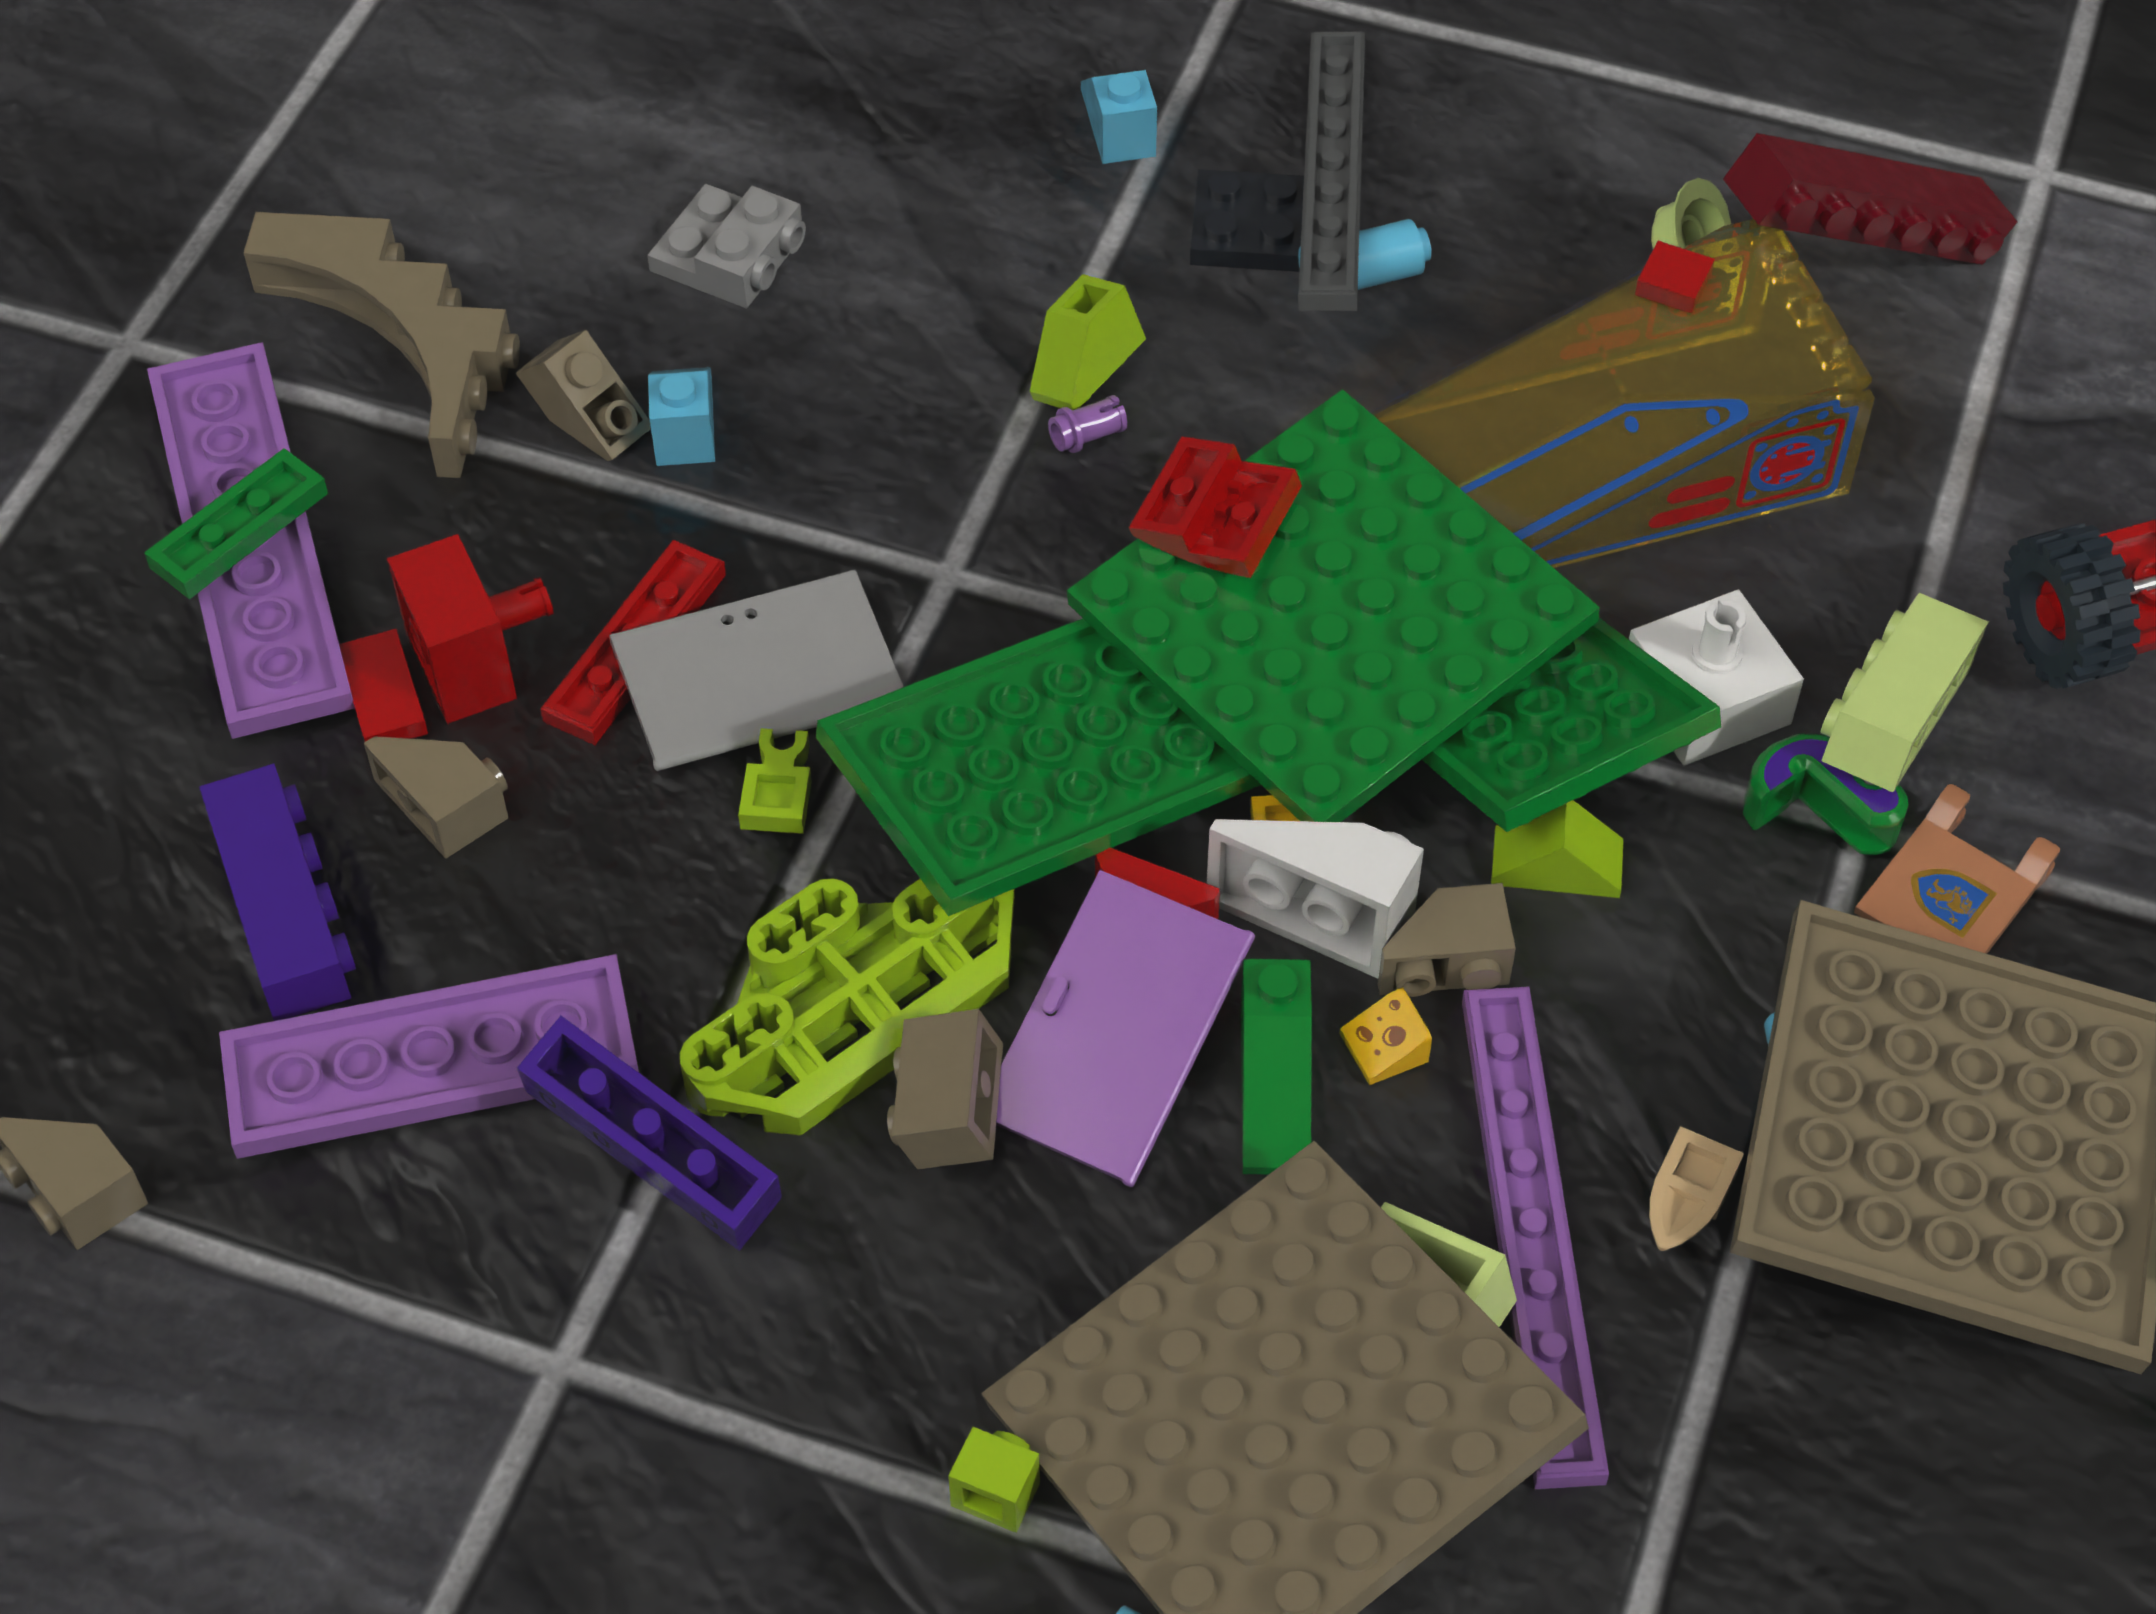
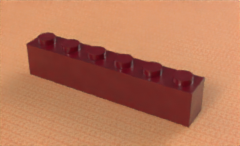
(1868, 200)

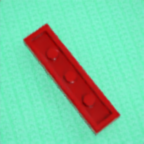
(594, 687)

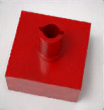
(459, 627)

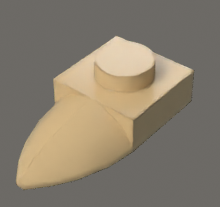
(1690, 1187)

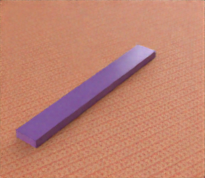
(1532, 1216)

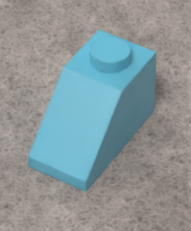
(1122, 115)
(682, 416)

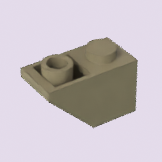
(585, 395)
(1451, 943)
(73, 1172)

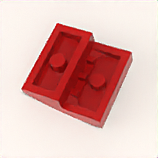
(1215, 506)

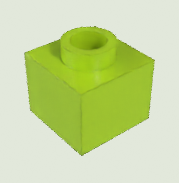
(995, 1478)

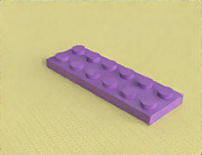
(409, 1055)

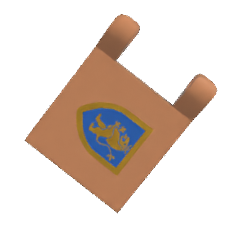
(1950, 887)

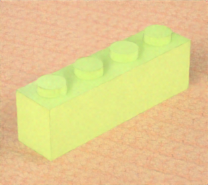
(1901, 691)

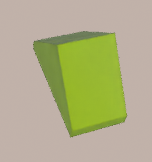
(1560, 853)

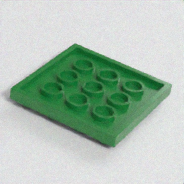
(1572, 728)

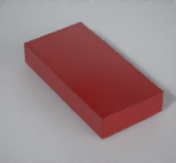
(382, 687)

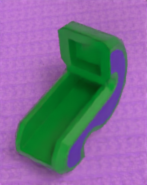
(1857, 811)

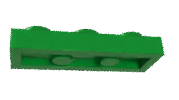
(236, 523)

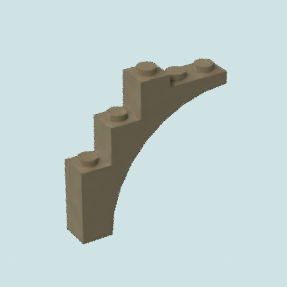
(364, 274)

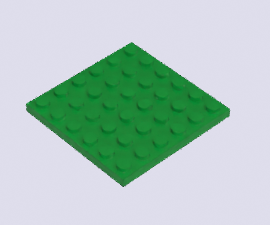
(1360, 635)

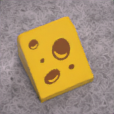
(1388, 1038)

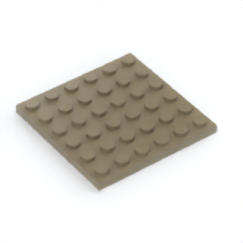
(1958, 1138)
(1284, 1406)

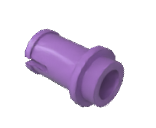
(1078, 426)

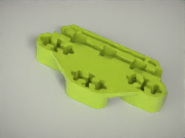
(818, 973)

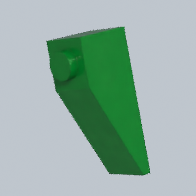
(1275, 1062)

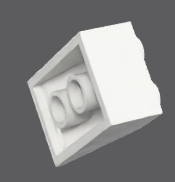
(1317, 883)

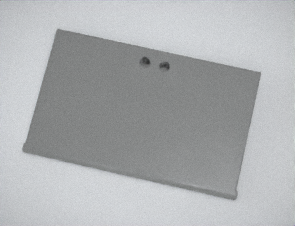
(717, 684)

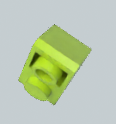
(1084, 342)

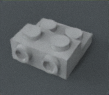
(729, 243)

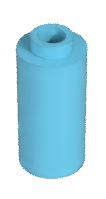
(1391, 253)

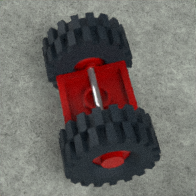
(2083, 600)

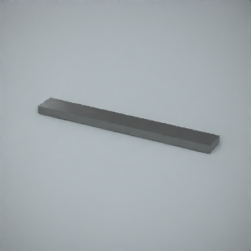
(1332, 173)

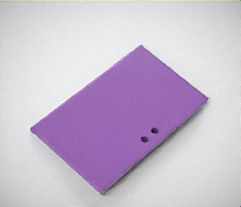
(1125, 1031)

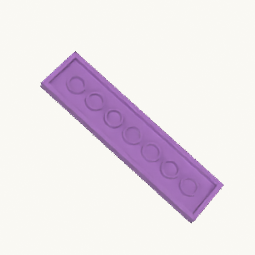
(271, 610)

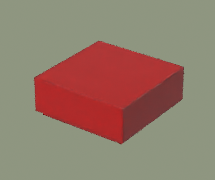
(1674, 276)

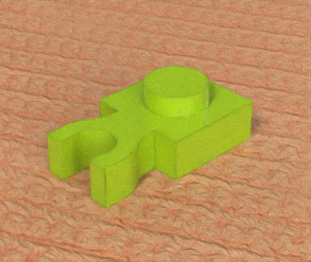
(779, 789)

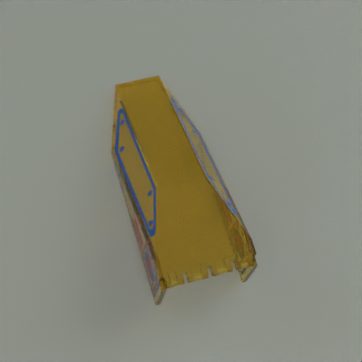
(1653, 418)

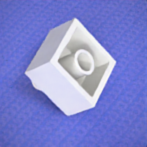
(1730, 660)

